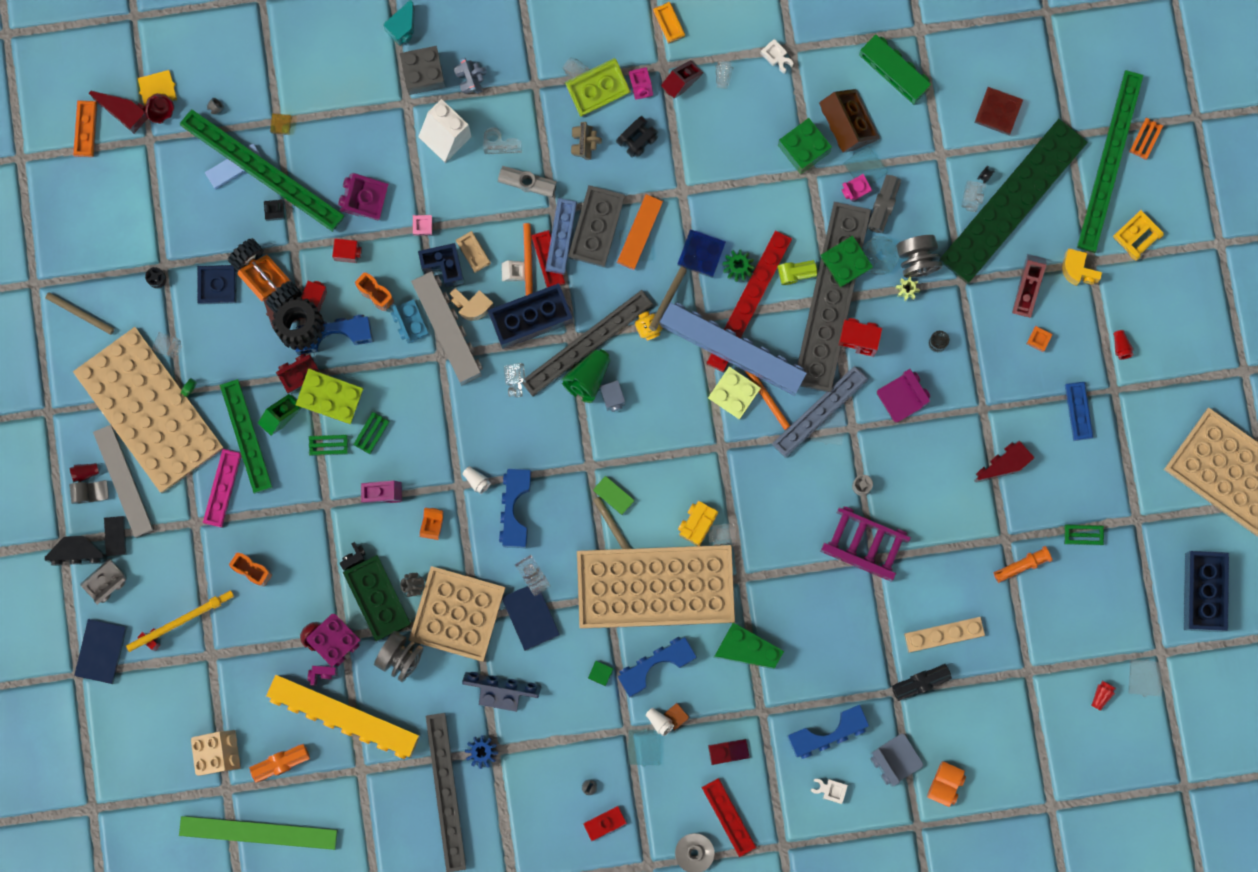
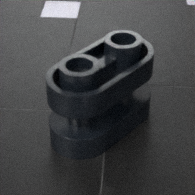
(648, 136)

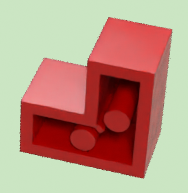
(860, 336)

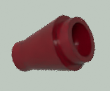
(83, 471)

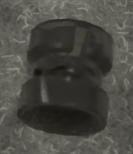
(938, 341)

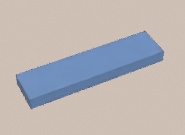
(561, 236)

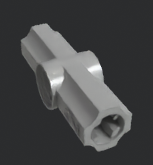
(515, 178)

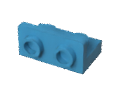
(410, 321)

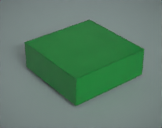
(600, 673)

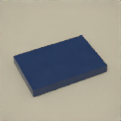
(530, 617)
(100, 651)

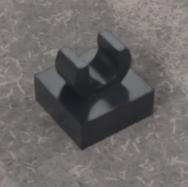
(274, 210)

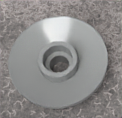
(705, 853)

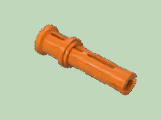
(1030, 561)

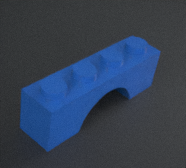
(356, 329)
(517, 483)
(634, 678)
(850, 722)

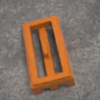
(1152, 125)

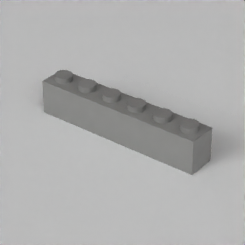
(446, 328)

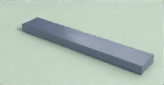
(820, 412)

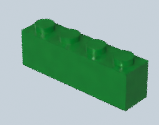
(895, 69)

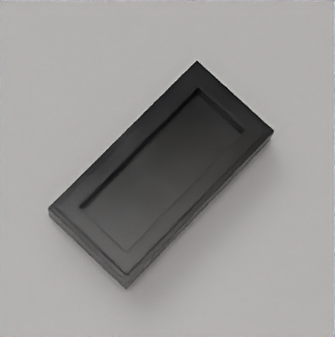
(115, 536)

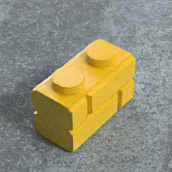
(698, 523)

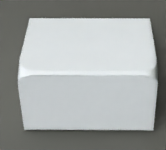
(513, 271)

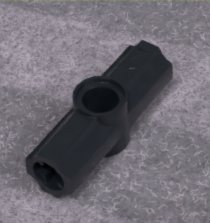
(921, 682)

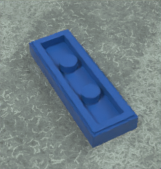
(1079, 411)

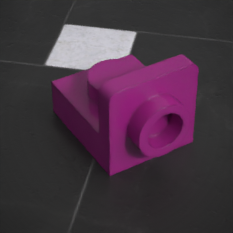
(324, 672)

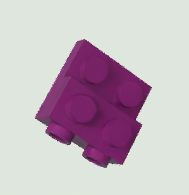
(363, 196)

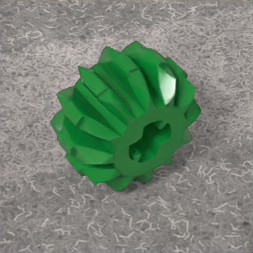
(739, 272)

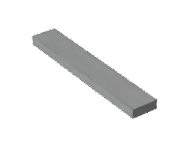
(123, 481)

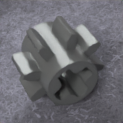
(412, 584)

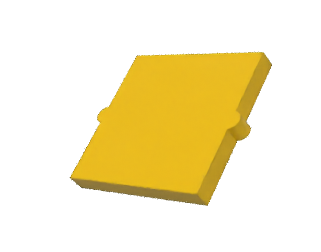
(157, 83)

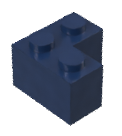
(444, 259)

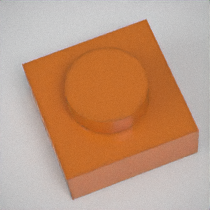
(1039, 339)

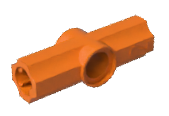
(279, 763)

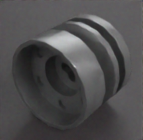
(919, 256)
(397, 655)

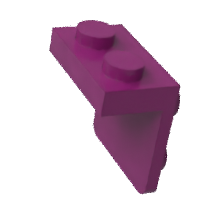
(904, 396)
(333, 640)

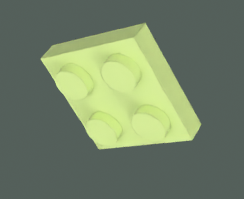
(734, 393)

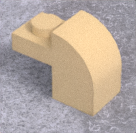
(473, 309)

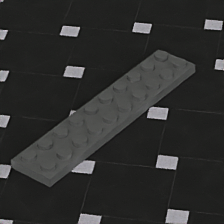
(830, 302)

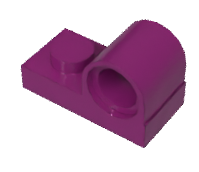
(381, 492)

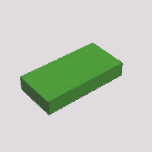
(613, 495)

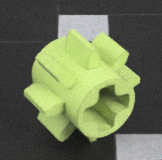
(912, 286)

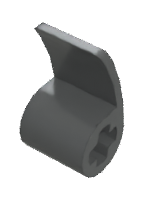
(88, 492)

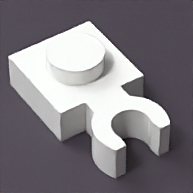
(774, 54)
(832, 791)

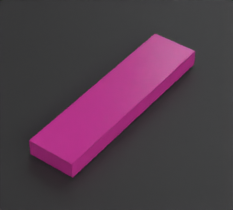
(222, 488)

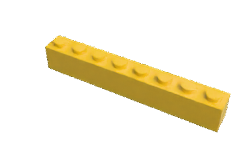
(343, 716)

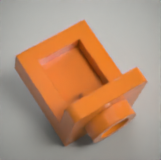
(431, 523)

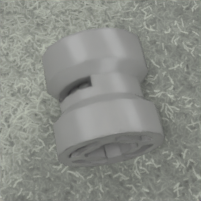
(865, 484)

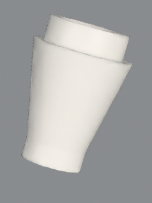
(477, 480)
(660, 722)

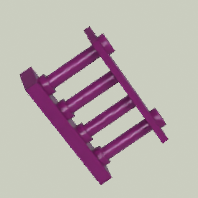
(850, 556)

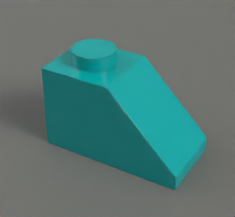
(401, 24)

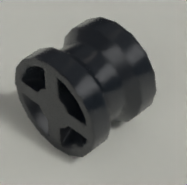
(153, 274)

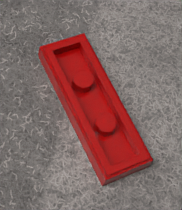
(541, 243)

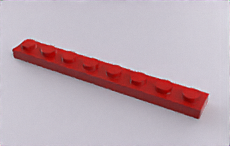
(754, 291)

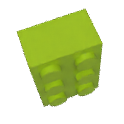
(329, 396)

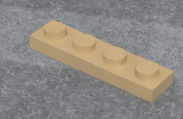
(944, 634)

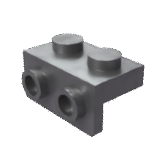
(104, 581)

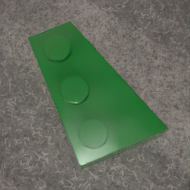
(748, 648)

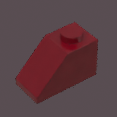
(681, 79)
(728, 751)

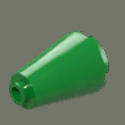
(587, 376)

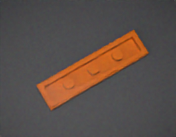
(639, 232)

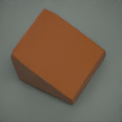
(677, 716)

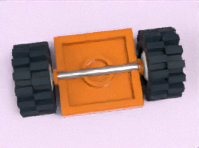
(262, 275)

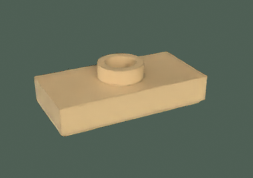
(473, 252)

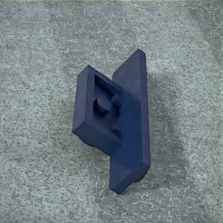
(500, 692)

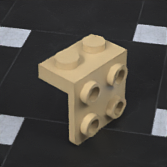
(215, 752)

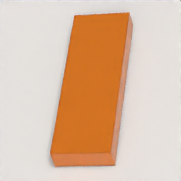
(85, 128)

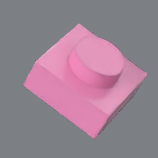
(422, 225)

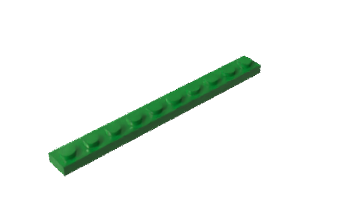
(1110, 161)
(262, 170)

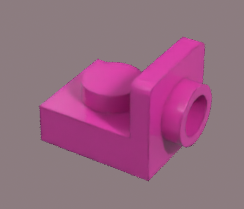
(641, 83)
(856, 188)

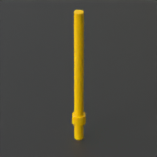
(214, 603)

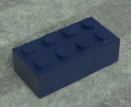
(530, 316)
(1206, 591)

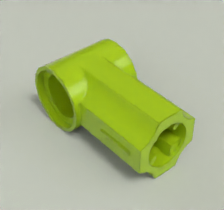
(791, 272)

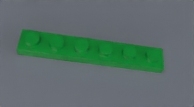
(246, 436)

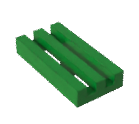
(364, 430)
(330, 452)
(1089, 535)

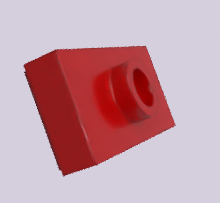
(604, 823)

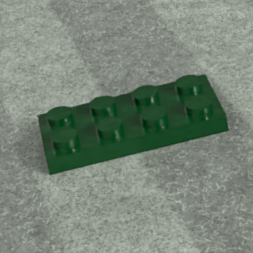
(376, 598)

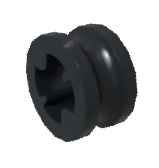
(986, 174)

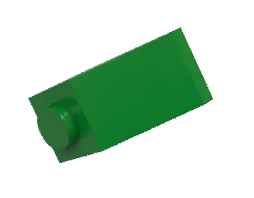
(279, 414)

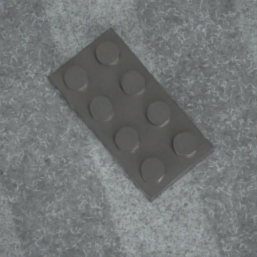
(596, 226)

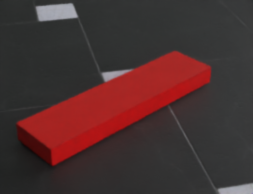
(728, 817)

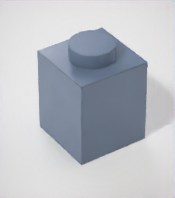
(612, 396)

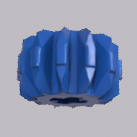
(488, 750)

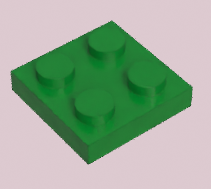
(846, 261)

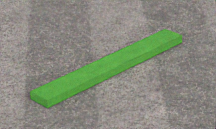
(258, 833)

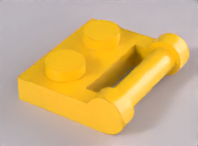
(1133, 230)

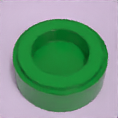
(188, 387)

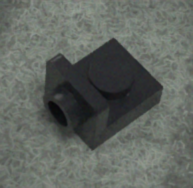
(352, 560)

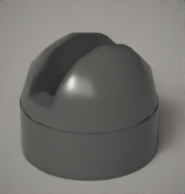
(215, 106)
(585, 785)

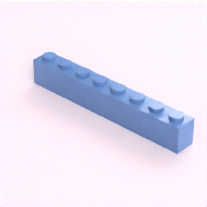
(733, 349)

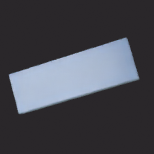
(226, 171)

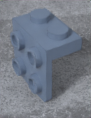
(896, 760)

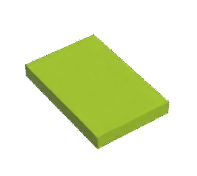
(597, 87)

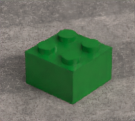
(804, 146)

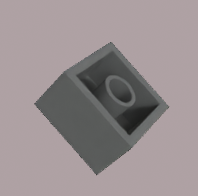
(422, 70)

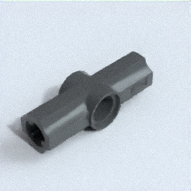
(884, 204)

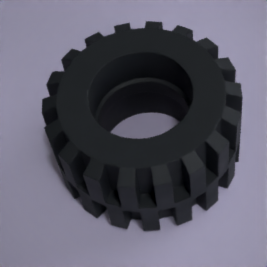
(288, 314)

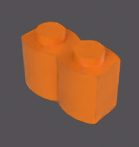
(378, 294)
(247, 567)
(946, 783)

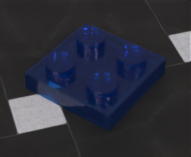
(701, 253)

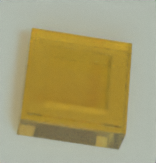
(281, 124)

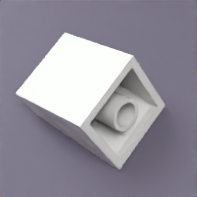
(444, 131)

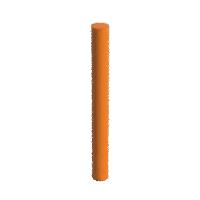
(528, 258)
(770, 402)

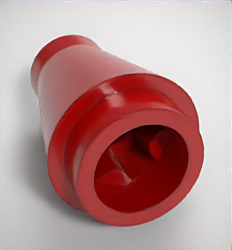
(1123, 347)
(1102, 695)

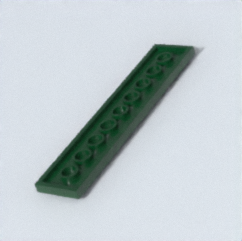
(1013, 201)

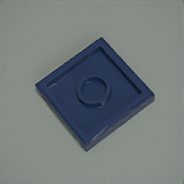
(216, 284)

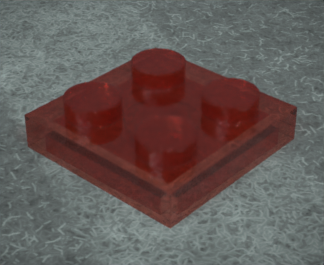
(998, 111)

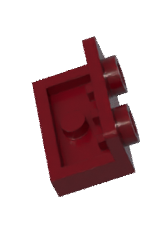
(293, 375)

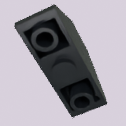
(75, 550)

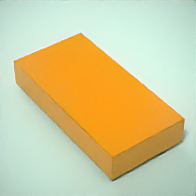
(669, 22)

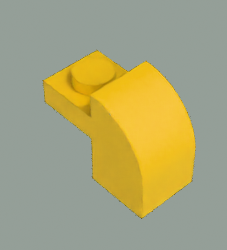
(1074, 269)

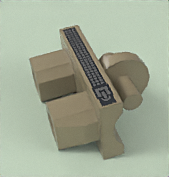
(587, 138)

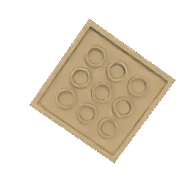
(457, 614)

